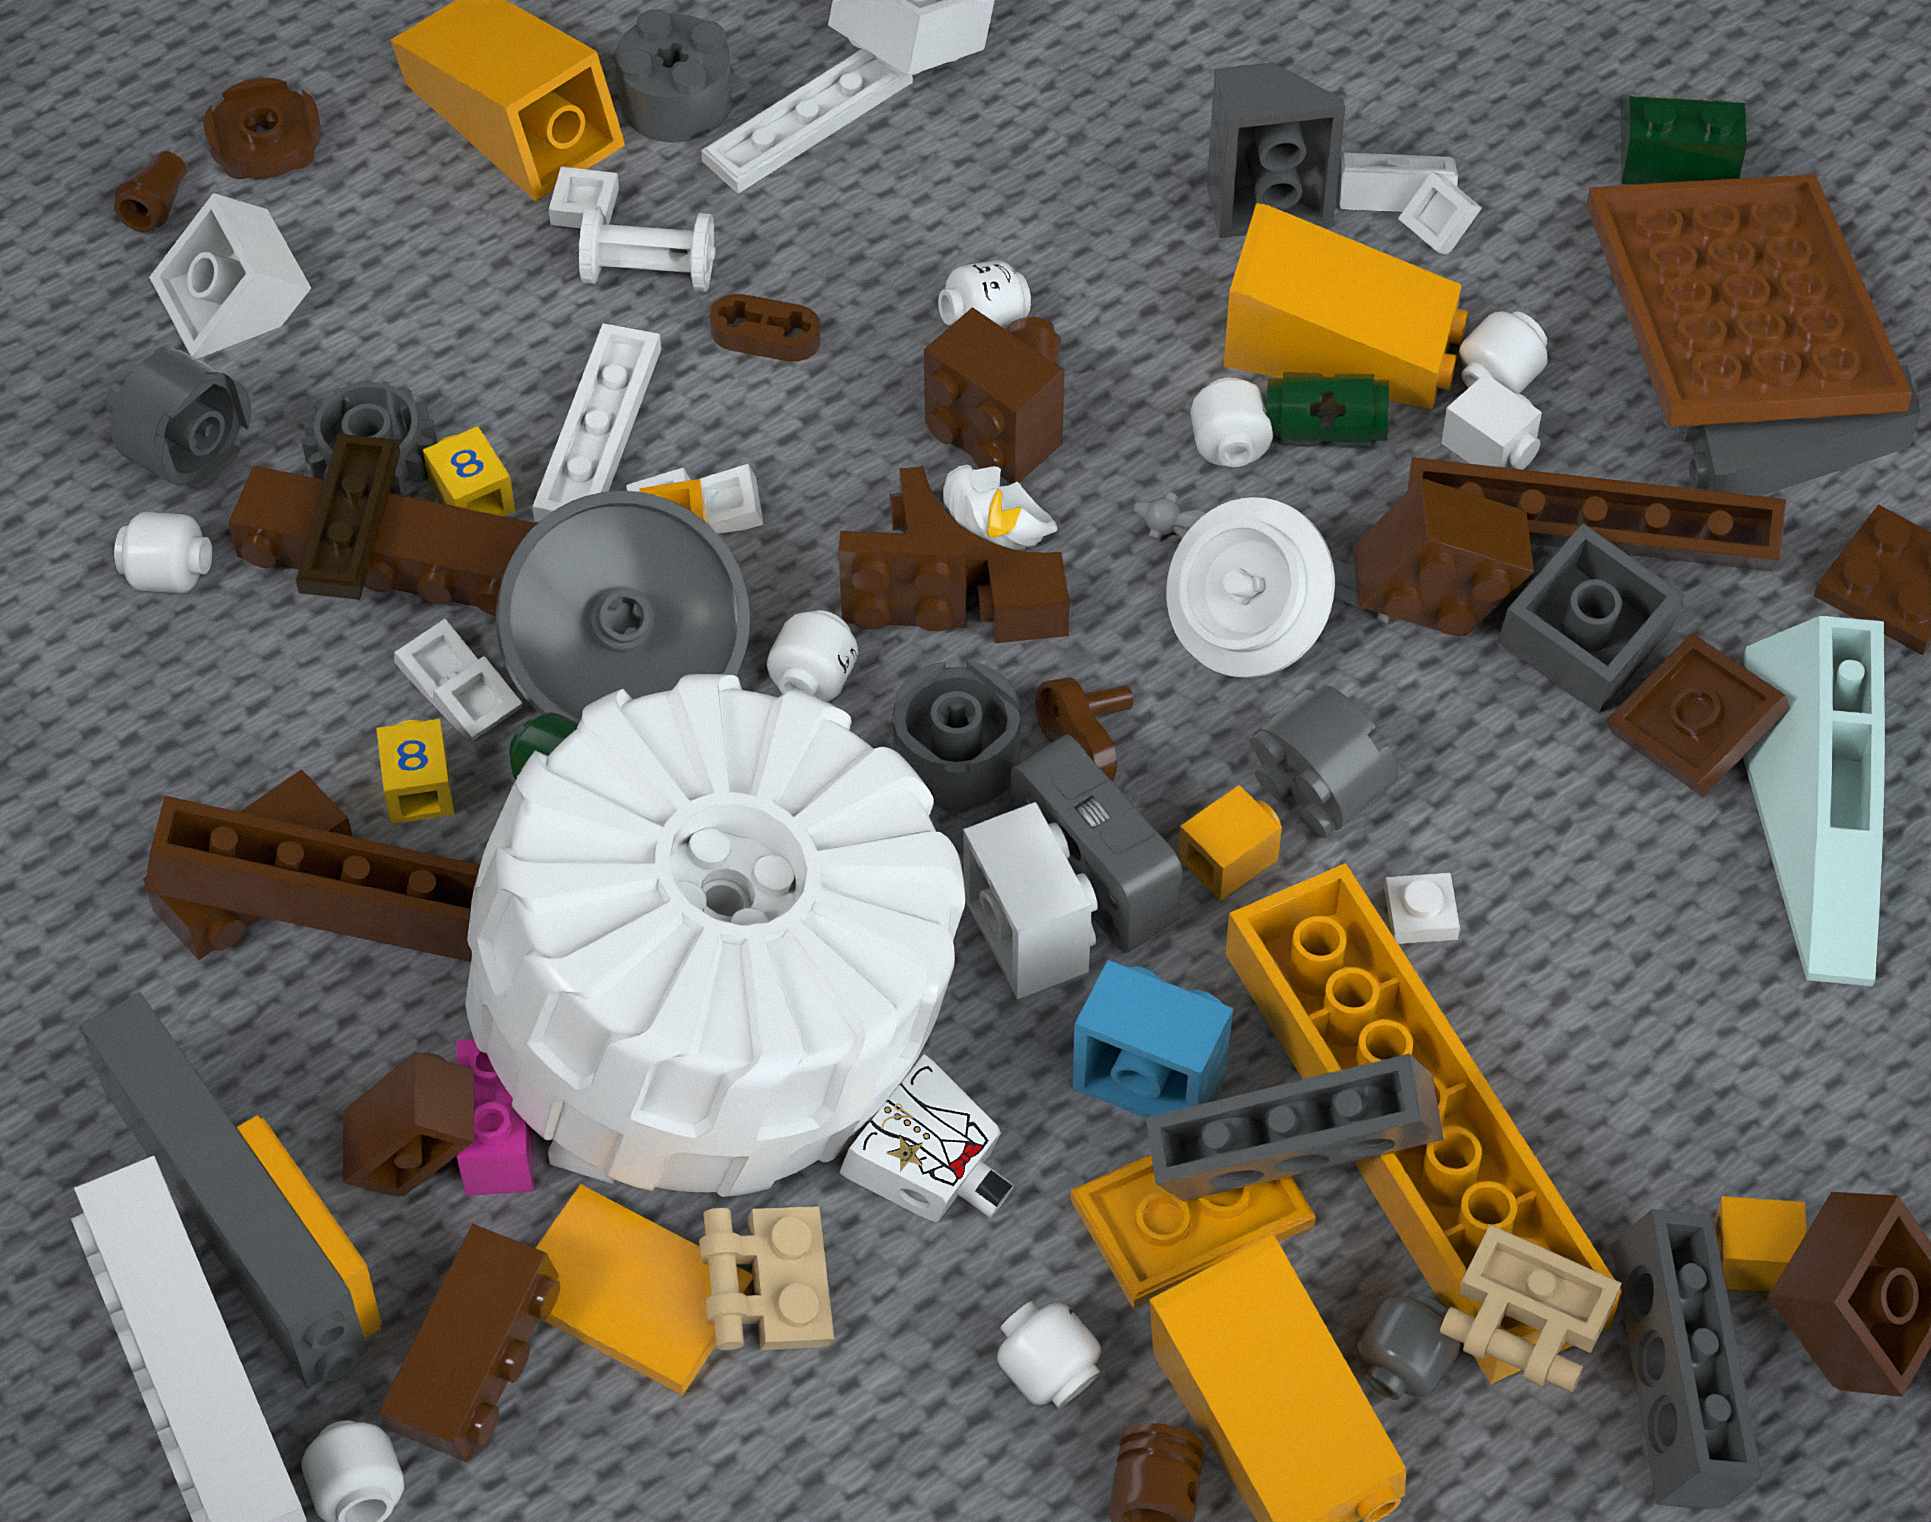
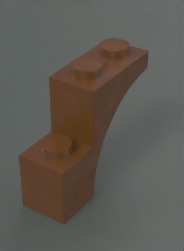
(1014, 588)

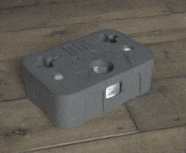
(1107, 840)

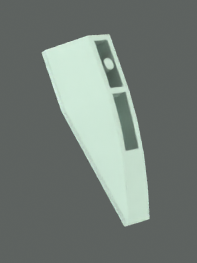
(1823, 789)

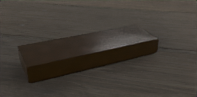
(348, 516)

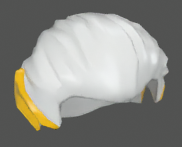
(994, 512)

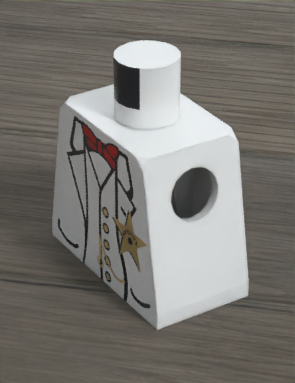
(928, 1148)

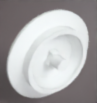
(1250, 587)

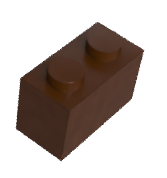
(408, 1124)

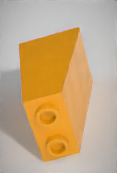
(512, 89)
(1339, 308)
(1275, 1392)

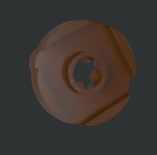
(249, 154)

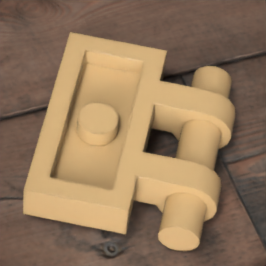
(788, 1278)
(1538, 1290)

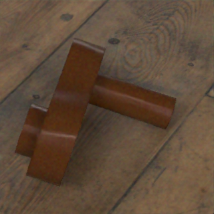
(1068, 710)

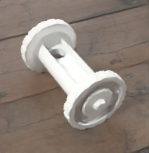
(646, 248)

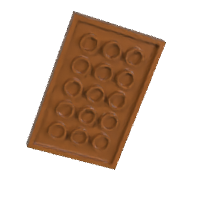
(1746, 301)

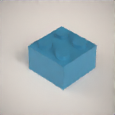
(1149, 1043)

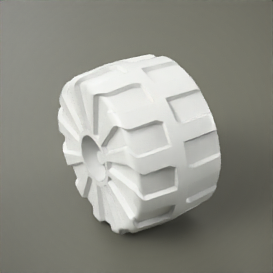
(689, 1036)

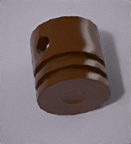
(1156, 1474)

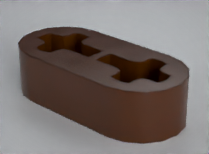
(765, 327)

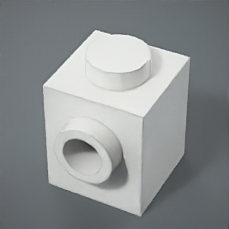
(1492, 426)

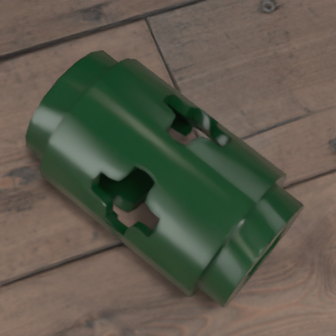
(1364, 402)

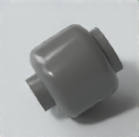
(1406, 1347)

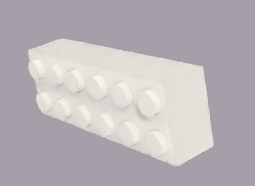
(181, 1350)

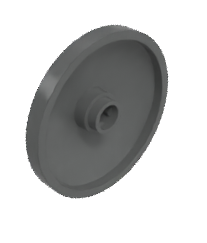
(617, 600)

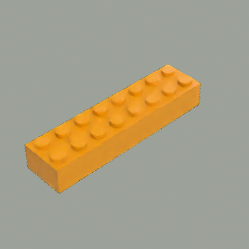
(1349, 998)

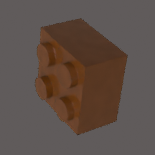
(993, 396)
(1442, 558)
(1861, 1293)

